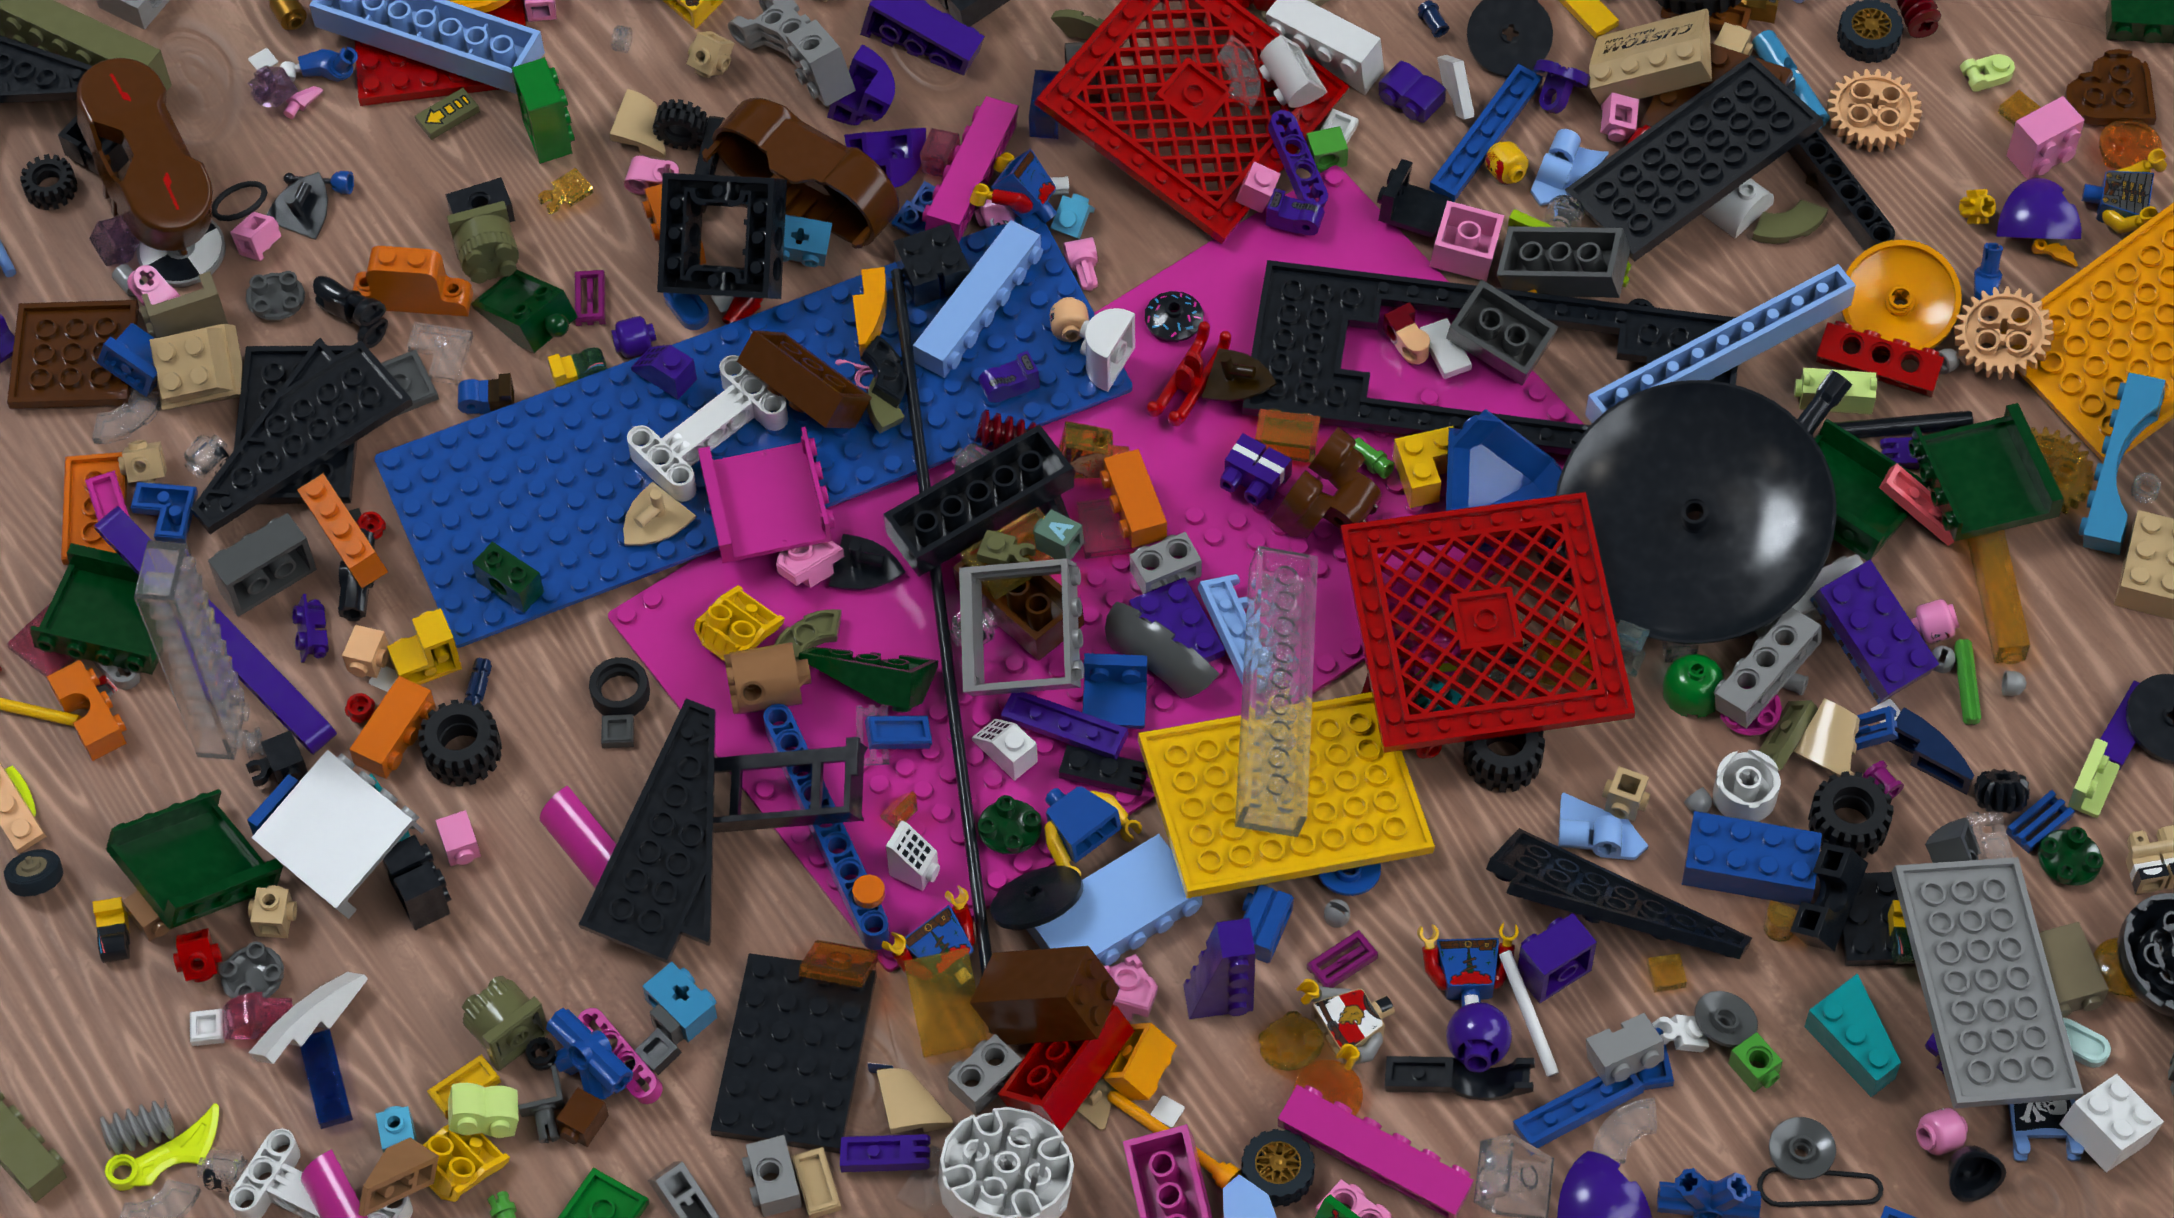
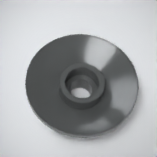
(1725, 1018)
(1807, 1136)

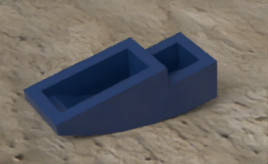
(1932, 751)

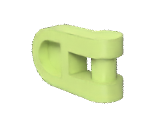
(1996, 69)

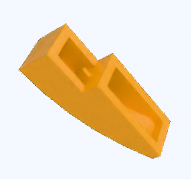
(870, 306)

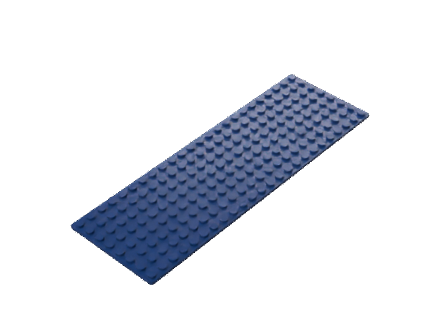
(558, 470)

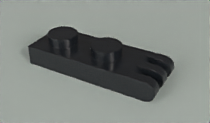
(1097, 770)

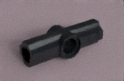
(352, 597)

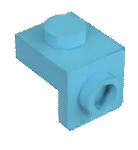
(1072, 215)

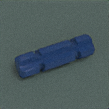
(478, 680)

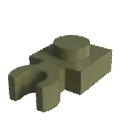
(1003, 548)

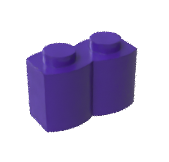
(1411, 91)

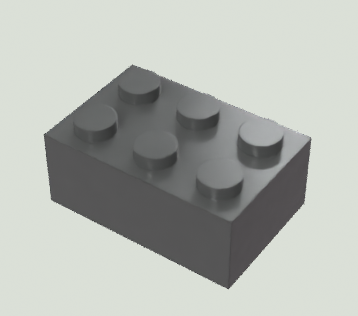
(1501, 332)
(262, 564)

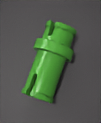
(1375, 460)
(502, 1206)

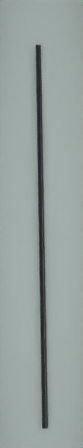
(944, 638)

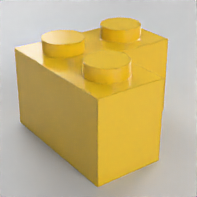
(1420, 462)
(429, 652)

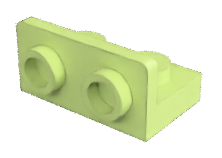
(2094, 781)

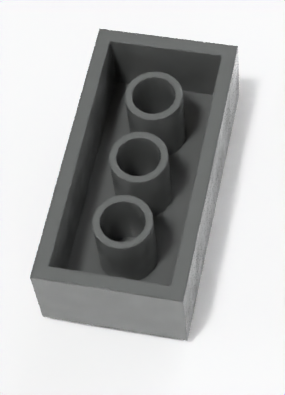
(1564, 261)

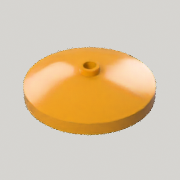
(1910, 274)

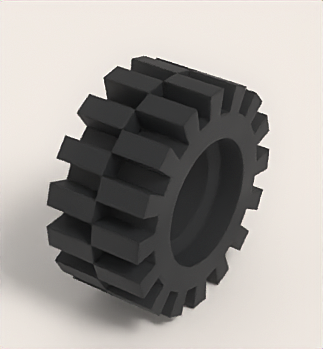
(680, 124)
(46, 169)

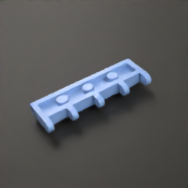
(1227, 615)

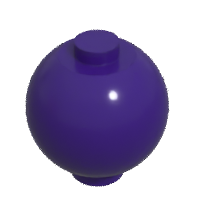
(1479, 1036)

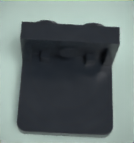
(1410, 205)

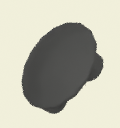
(275, 295)
(251, 971)

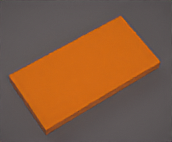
(78, 509)

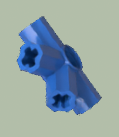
(589, 1055)
(1707, 1198)

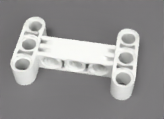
(706, 428)
(285, 1183)

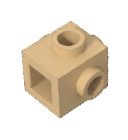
(710, 54)
(148, 453)
(1626, 794)
(272, 912)

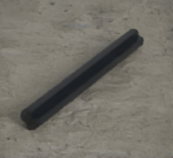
(1906, 424)

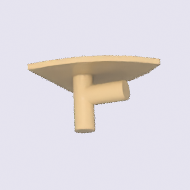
(654, 517)

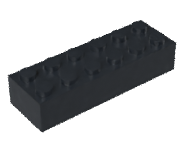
(978, 499)

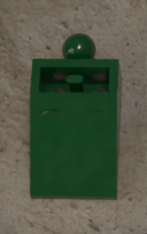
(526, 310)

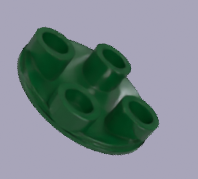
(1009, 826)
(2070, 856)

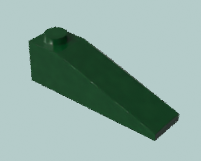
(887, 681)

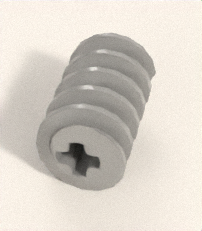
(138, 1128)

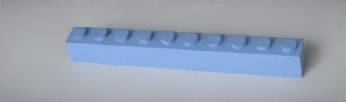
(1735, 340)

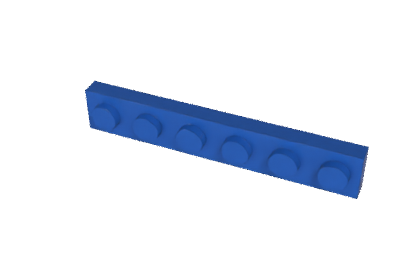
(1485, 132)

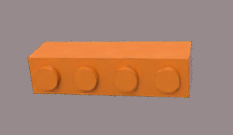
(342, 531)

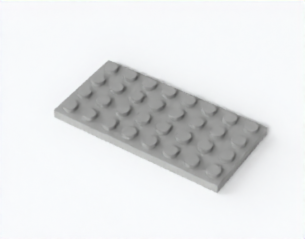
(1986, 983)

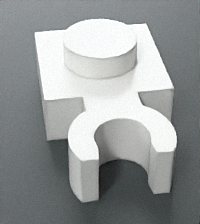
(1683, 1032)

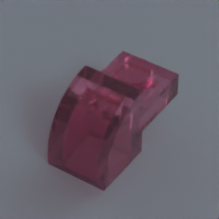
(252, 1014)

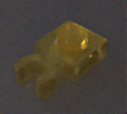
(568, 188)

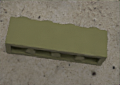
(25, 1156)

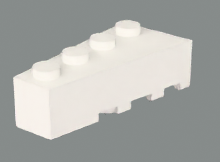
(1330, 40)

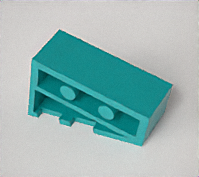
(1855, 1036)

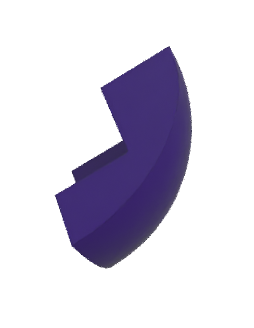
(873, 89)
(893, 151)
(2039, 211)
(1600, 1191)

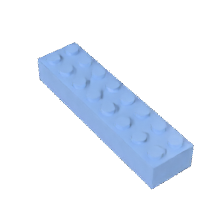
(436, 34)

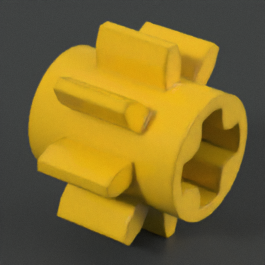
(1977, 206)

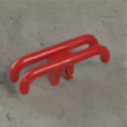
(1189, 377)

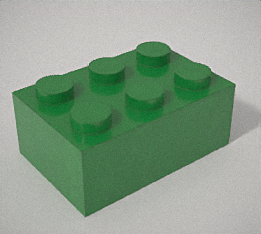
(543, 109)

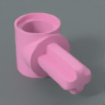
(1082, 258)

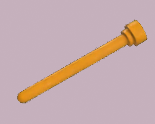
(1221, 1172)

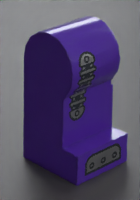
(1293, 214)
(1010, 379)

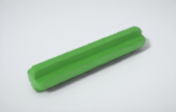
(1967, 682)

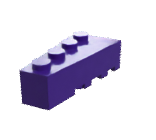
(923, 32)
(1224, 974)

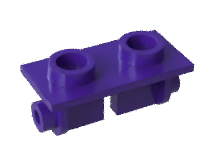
(308, 617)

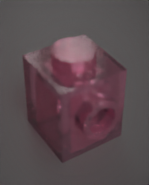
(938, 151)

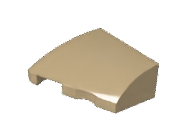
(635, 124)
(1830, 738)
(909, 1103)

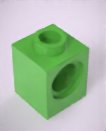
(1328, 148)
(1755, 1050)

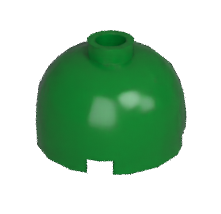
(1691, 685)

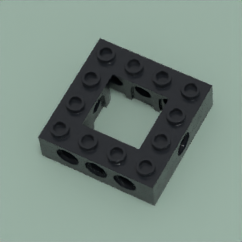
(681, 235)

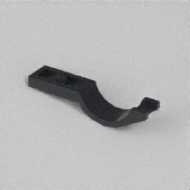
(1451, 1076)

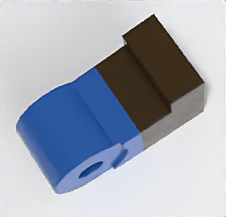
(485, 395)

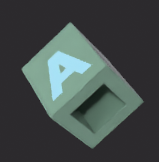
(1058, 535)

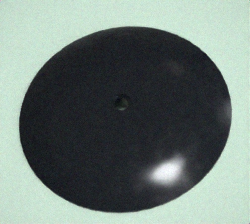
(1714, 453)

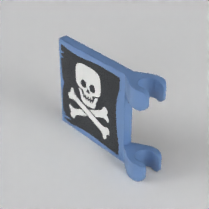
(2040, 1121)

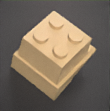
(198, 366)

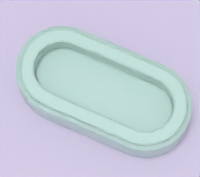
(2086, 1045)

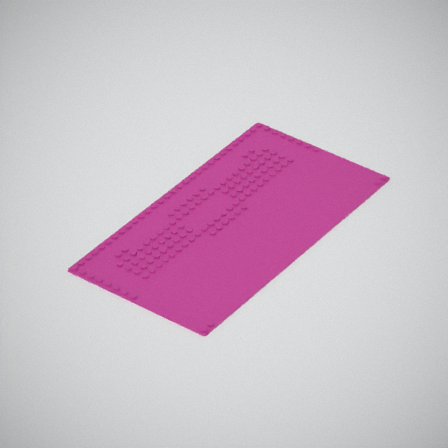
(1186, 476)

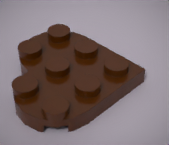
(2114, 90)

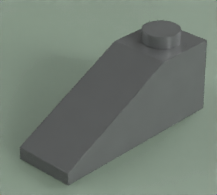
(681, 1193)

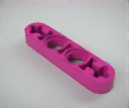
(624, 1053)

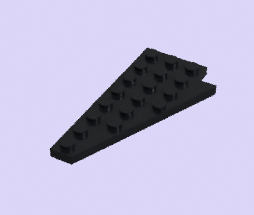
(36, 74)
(310, 419)
(664, 858)
(1571, 883)

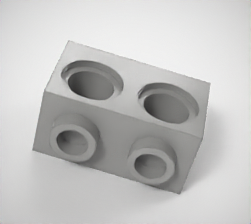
(1167, 568)
(990, 1077)

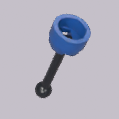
(341, 181)

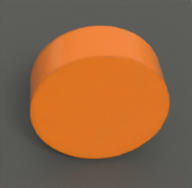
(868, 891)

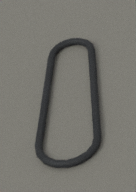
(1823, 1203)

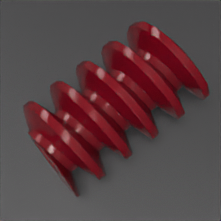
(1920, 16)
(999, 432)

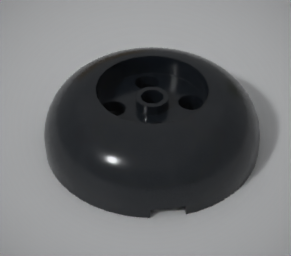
(2147, 952)

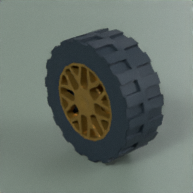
(1870, 31)
(1279, 1166)

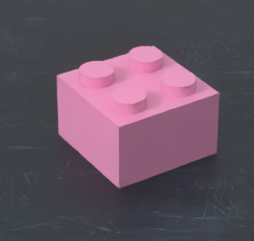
(2045, 138)
(1466, 240)

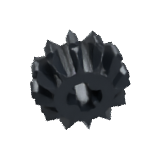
(2001, 791)

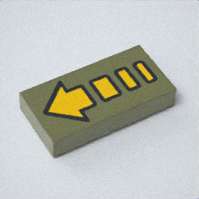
(447, 113)

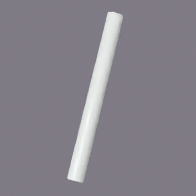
(1529, 1013)

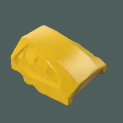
(735, 623)
(462, 1162)

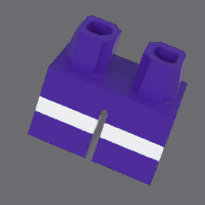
(1255, 469)

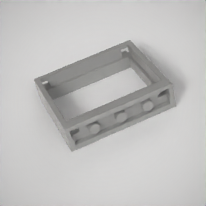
(972, 625)

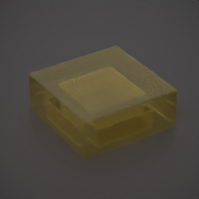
(2017, 107)
(1667, 972)

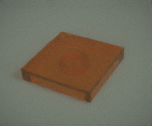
(838, 963)

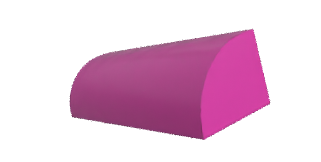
(578, 833)
(330, 1188)

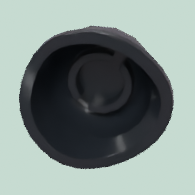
(1974, 1173)

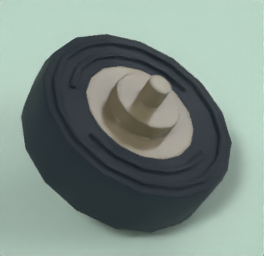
(33, 872)

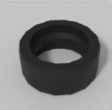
(619, 667)

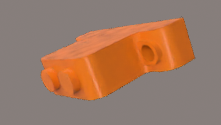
(413, 282)

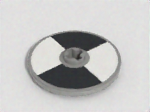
(185, 270)

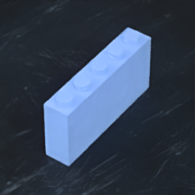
(1123, 905)

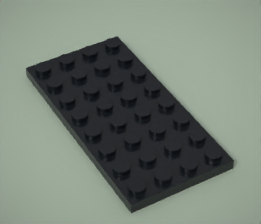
(1695, 156)

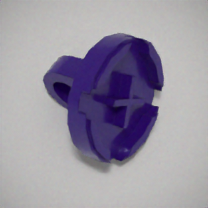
(1558, 81)

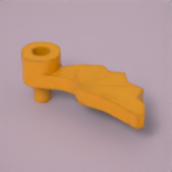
(2057, 252)

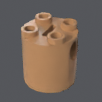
(765, 677)

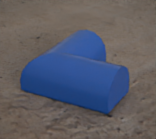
(172, 506)

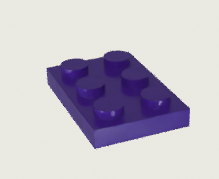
(1182, 614)

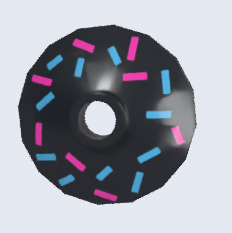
(1173, 325)

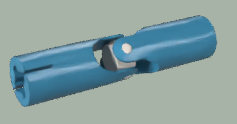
(1771, 50)

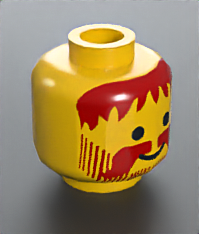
(1506, 162)

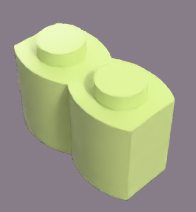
(483, 1110)

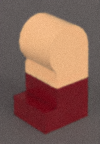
(1405, 335)

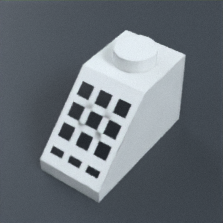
(1007, 747)
(911, 857)

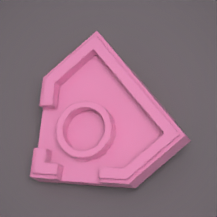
(809, 563)
(1136, 987)

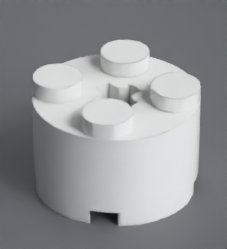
(1746, 785)

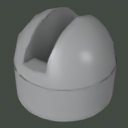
(1950, 360)
(1949, 661)
(2013, 683)
(1699, 801)
(1335, 917)

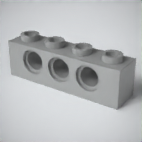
(1746, 704)

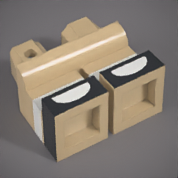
(2151, 863)

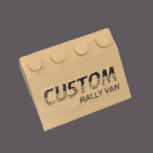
(1652, 57)

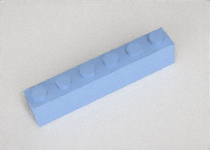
(977, 299)

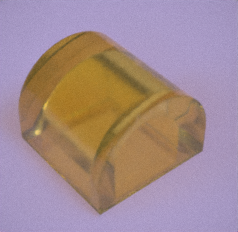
(1779, 921)

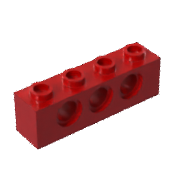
(1891, 372)

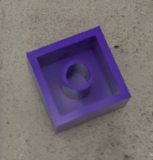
(1556, 957)

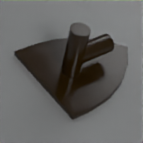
(1236, 377)

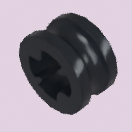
(542, 1044)

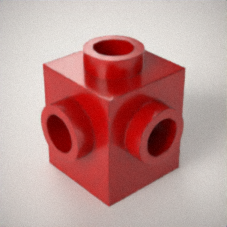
(197, 955)

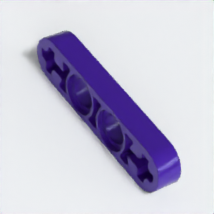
(1296, 161)

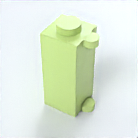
(1858, 399)

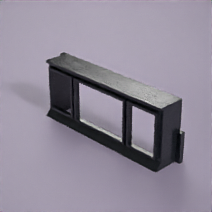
(851, 754)

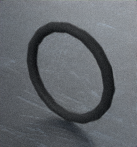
(248, 211)

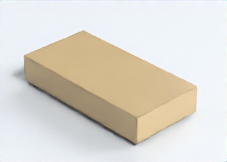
(816, 1183)

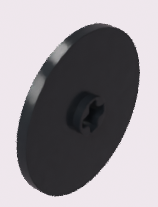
(1493, 49)
(2148, 719)
(1036, 897)

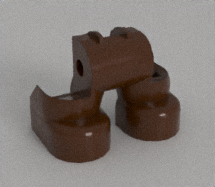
(1350, 504)

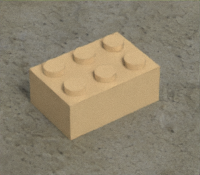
(2148, 567)

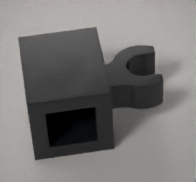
(281, 759)

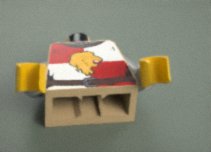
(1348, 1020)

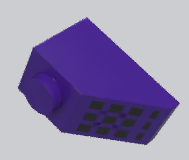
(667, 369)

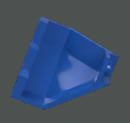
(1495, 466)

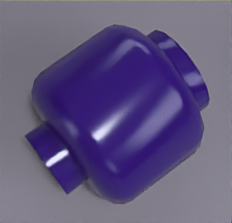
(633, 336)

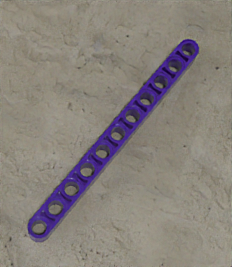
(251, 665)

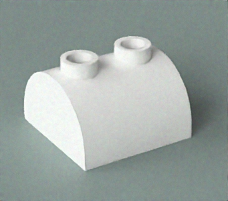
(1291, 72)
(1740, 207)
(1107, 345)

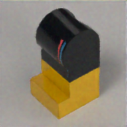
(112, 929)

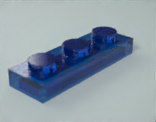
(325, 1079)

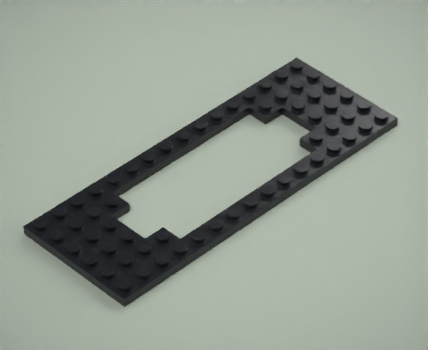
(1305, 331)

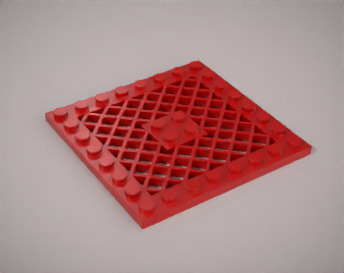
(1188, 94)
(1486, 622)

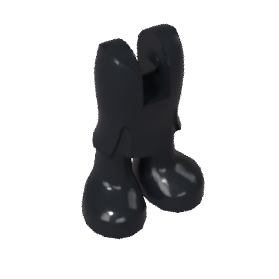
(352, 308)

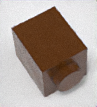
(581, 1117)

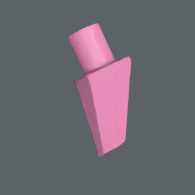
(301, 100)

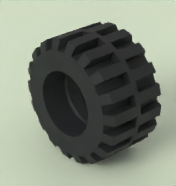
(456, 721)
(1505, 770)
(1857, 794)

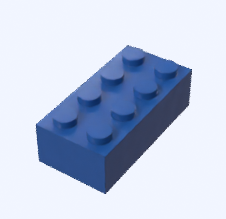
(1751, 858)

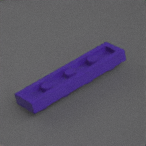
(1065, 724)

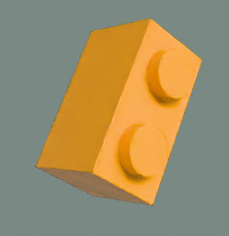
(1141, 1062)

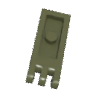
(1788, 731)

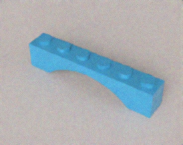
(2139, 407)

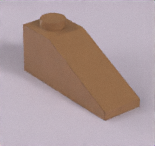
(399, 1173)

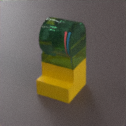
(576, 365)
(1899, 938)

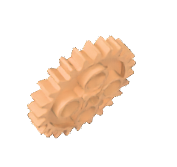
(1874, 110)
(2005, 309)

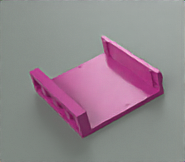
(767, 500)

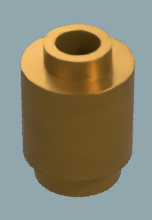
(288, 13)

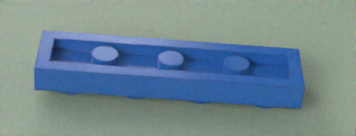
(1575, 1109)

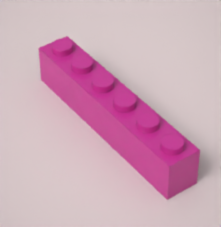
(971, 165)
(1376, 1152)

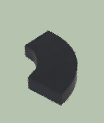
(887, 371)

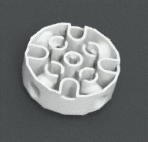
(1005, 1167)

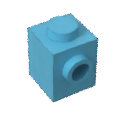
(395, 1126)

